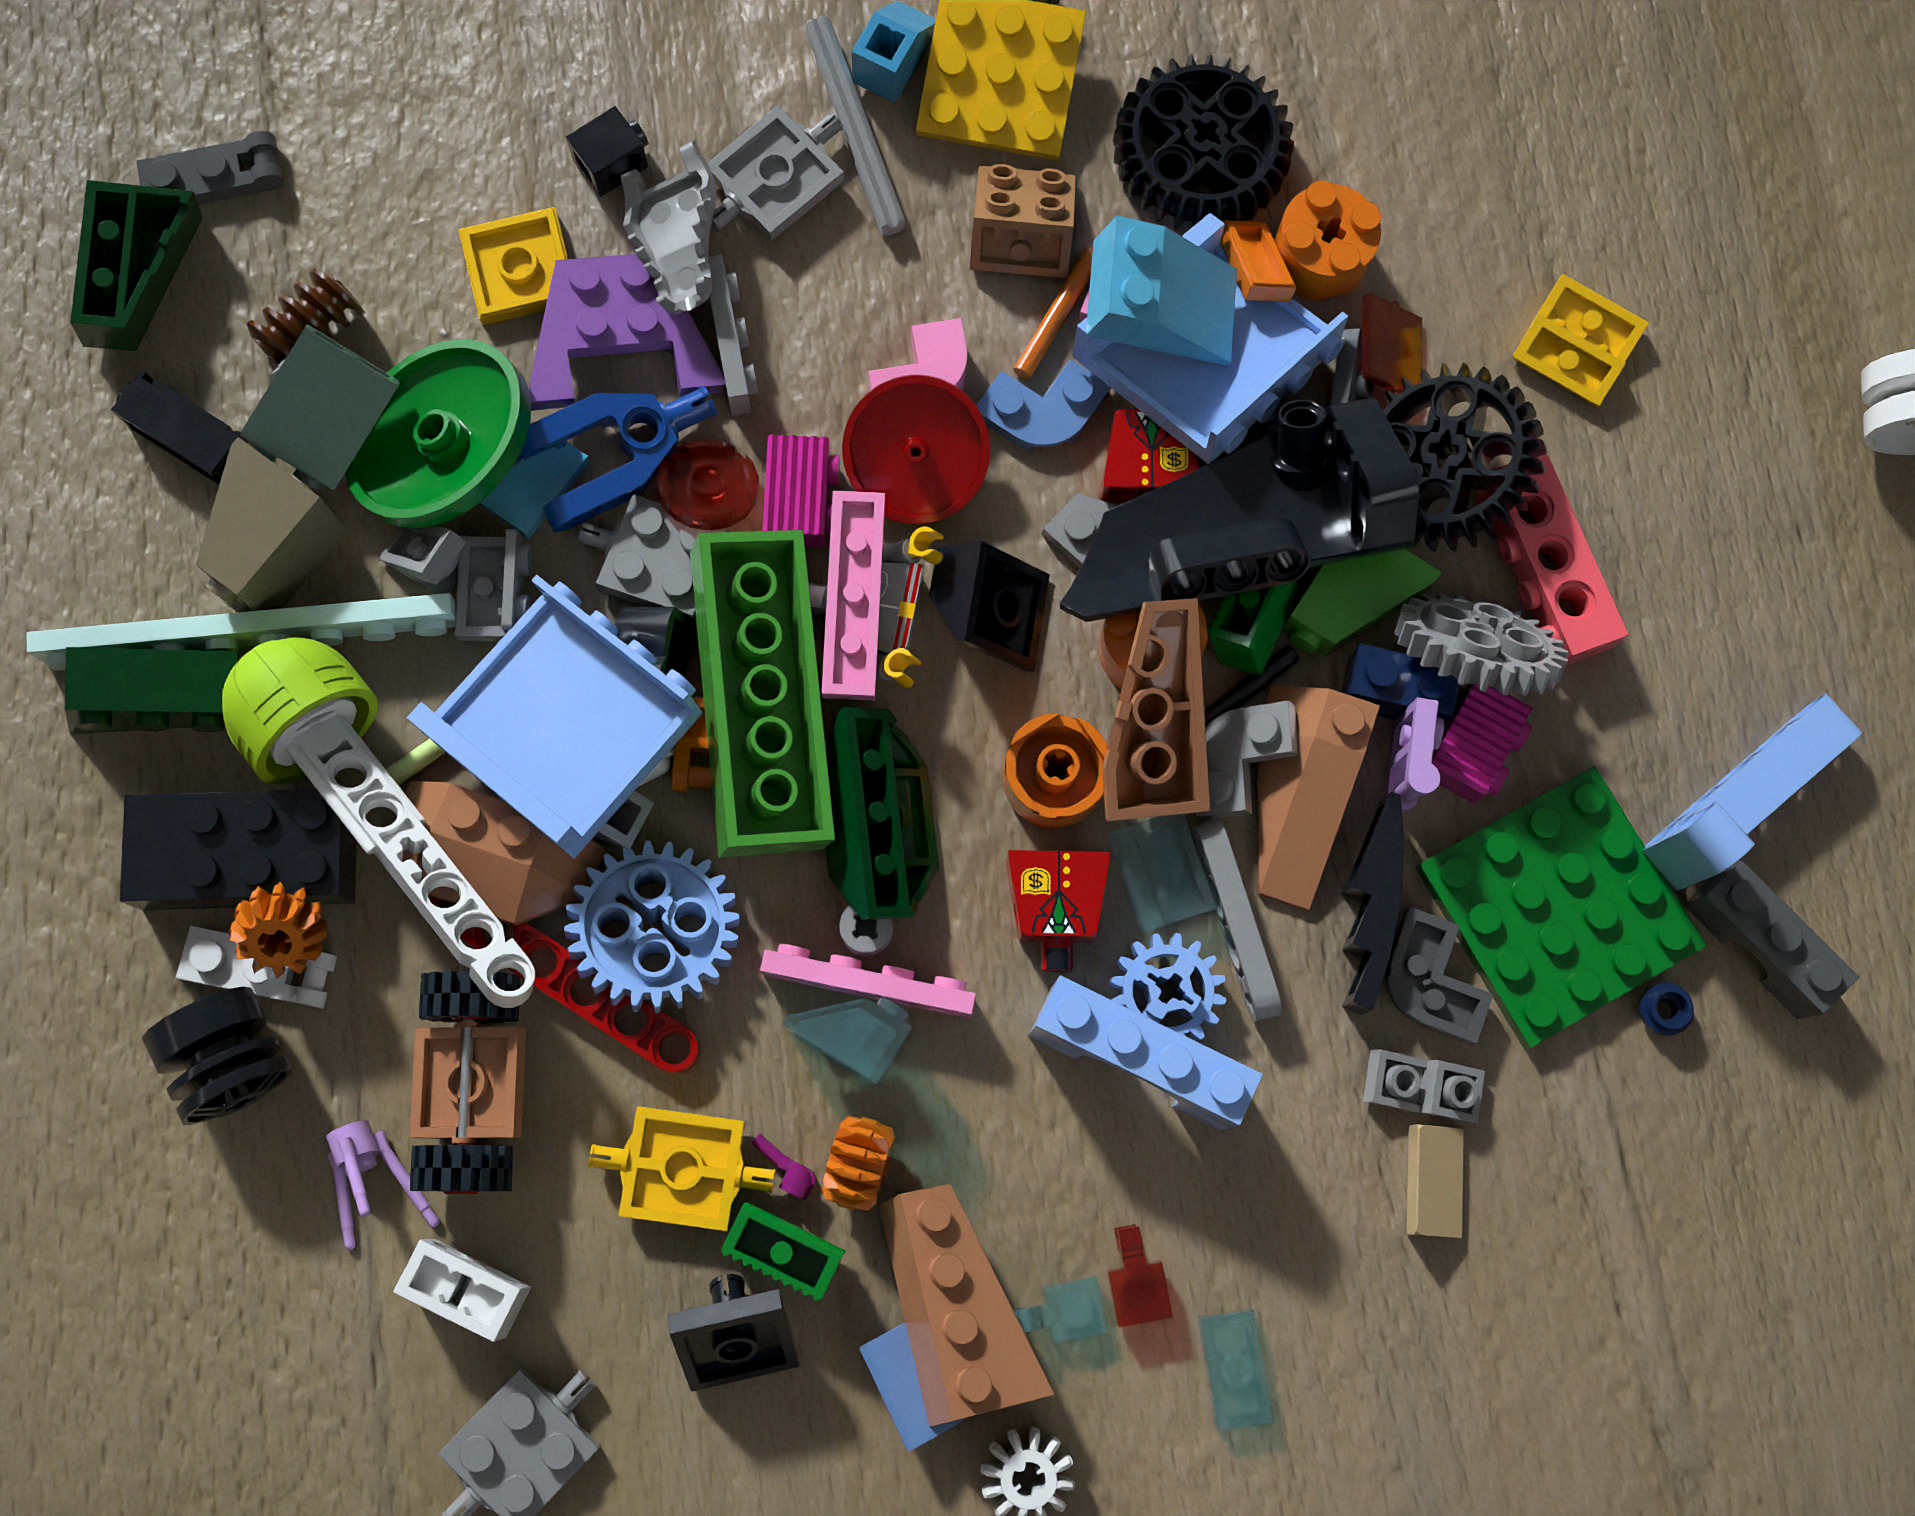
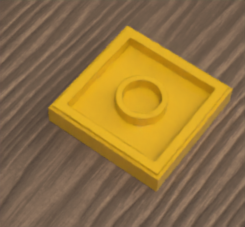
(513, 263)

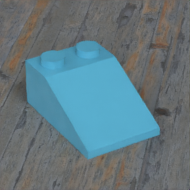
(1160, 292)

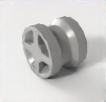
(865, 942)

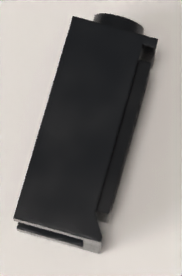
(175, 425)

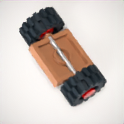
(465, 1086)

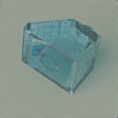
(855, 1035)

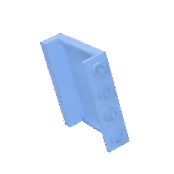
(1211, 403)
(562, 718)

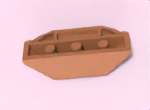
(499, 853)

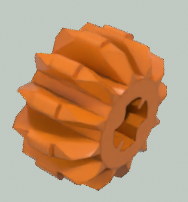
(258, 927)
(858, 1163)

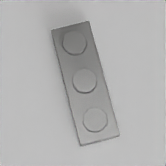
(731, 337)

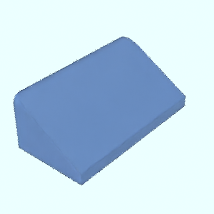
(897, 1380)

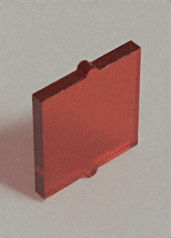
(1390, 343)

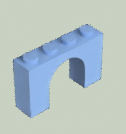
(1196, 1076)

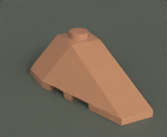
(1158, 731)
(1307, 794)

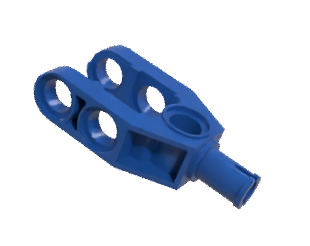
(620, 413)

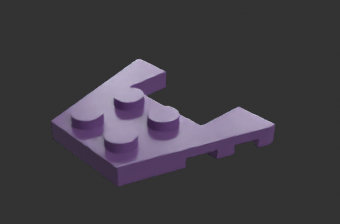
(607, 310)

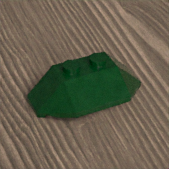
(880, 816)

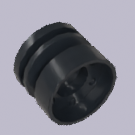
(215, 1050)

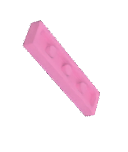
(853, 596)
(846, 976)

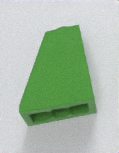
(1355, 597)

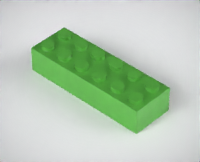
(761, 693)

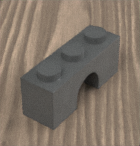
(1798, 963)

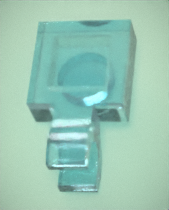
(1069, 1310)

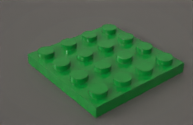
(1560, 907)

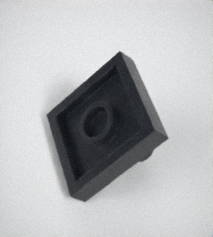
(733, 1336)

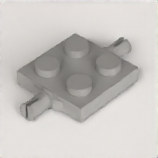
(775, 172)
(646, 557)
(520, 1447)

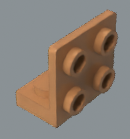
(1023, 221)

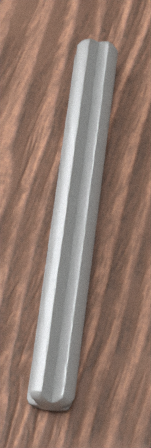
(855, 126)

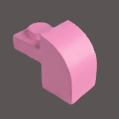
(937, 351)

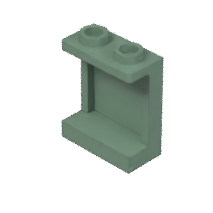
(319, 409)

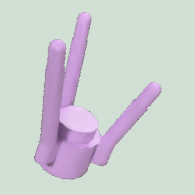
(354, 1152)

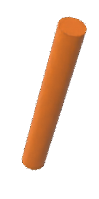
(1055, 316)

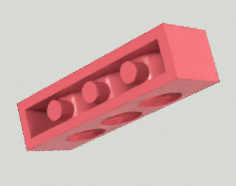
(1576, 576)

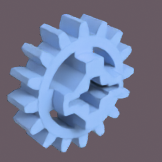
(1146, 976)

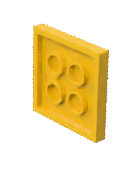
(1001, 75)

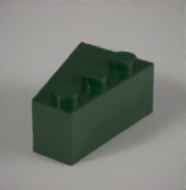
(128, 259)
(145, 689)

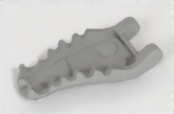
(673, 230)

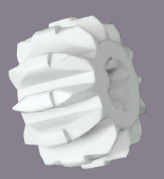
(1015, 1460)

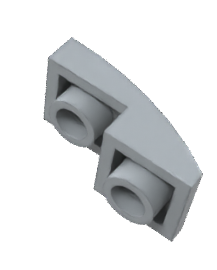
(1424, 1086)

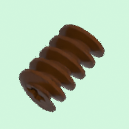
(314, 307)

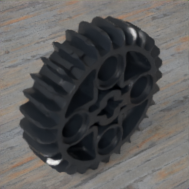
(1203, 142)
(1467, 468)

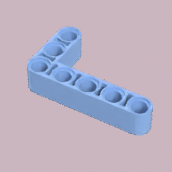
(1716, 827)

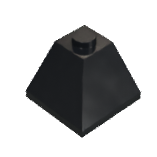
(991, 601)

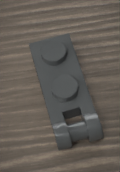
(218, 169)

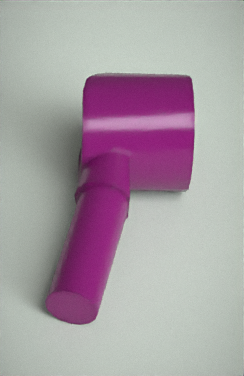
(798, 1178)

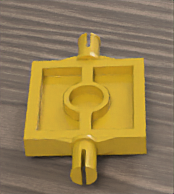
(682, 1168)

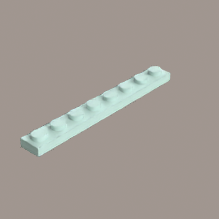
(226, 632)

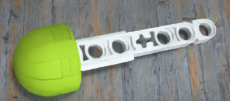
(302, 714)

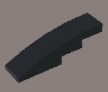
(1378, 887)

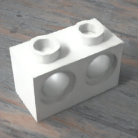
(462, 1289)

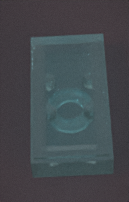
(1235, 1369)

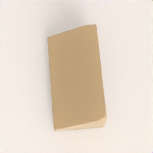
(1435, 1181)

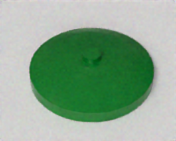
(442, 435)

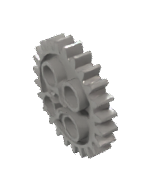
(1481, 643)

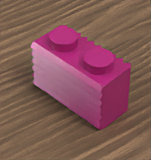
(799, 486)
(1479, 741)

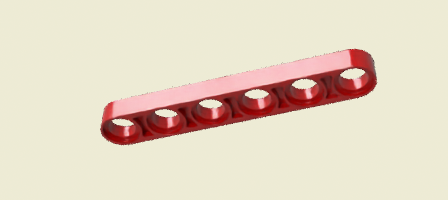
(602, 1012)

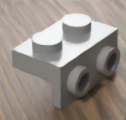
(491, 586)

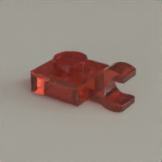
(1138, 1286)

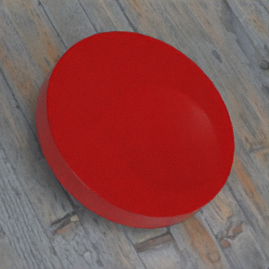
(918, 446)

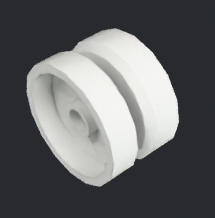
(1890, 395)

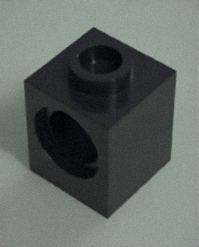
(608, 149)

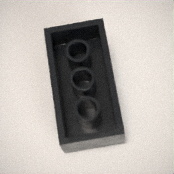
(226, 844)

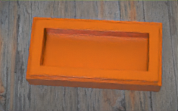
(1258, 261)

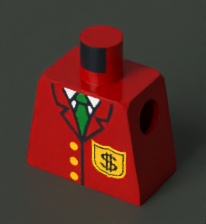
(1141, 457)
(1057, 900)

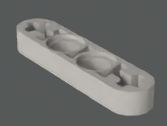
(1237, 920)

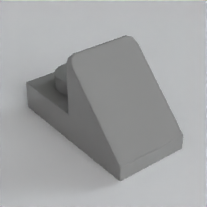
(426, 557)

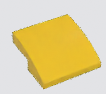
(1580, 340)

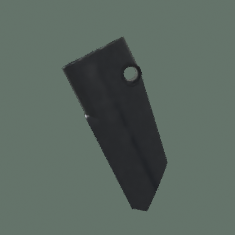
(1258, 518)

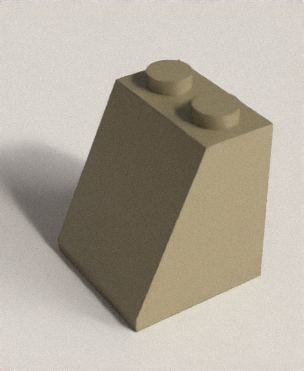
(263, 533)

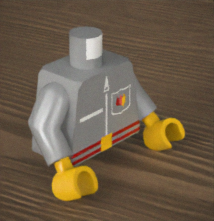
(899, 601)

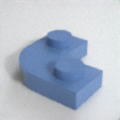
(1044, 420)

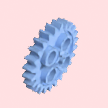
(619, 959)

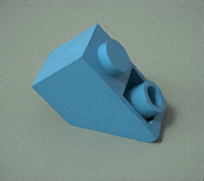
(891, 49)

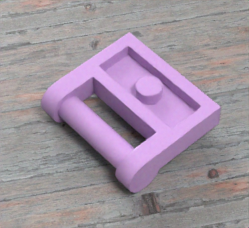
(1411, 750)

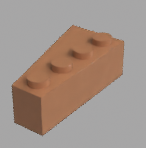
(955, 1312)

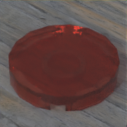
(707, 485)

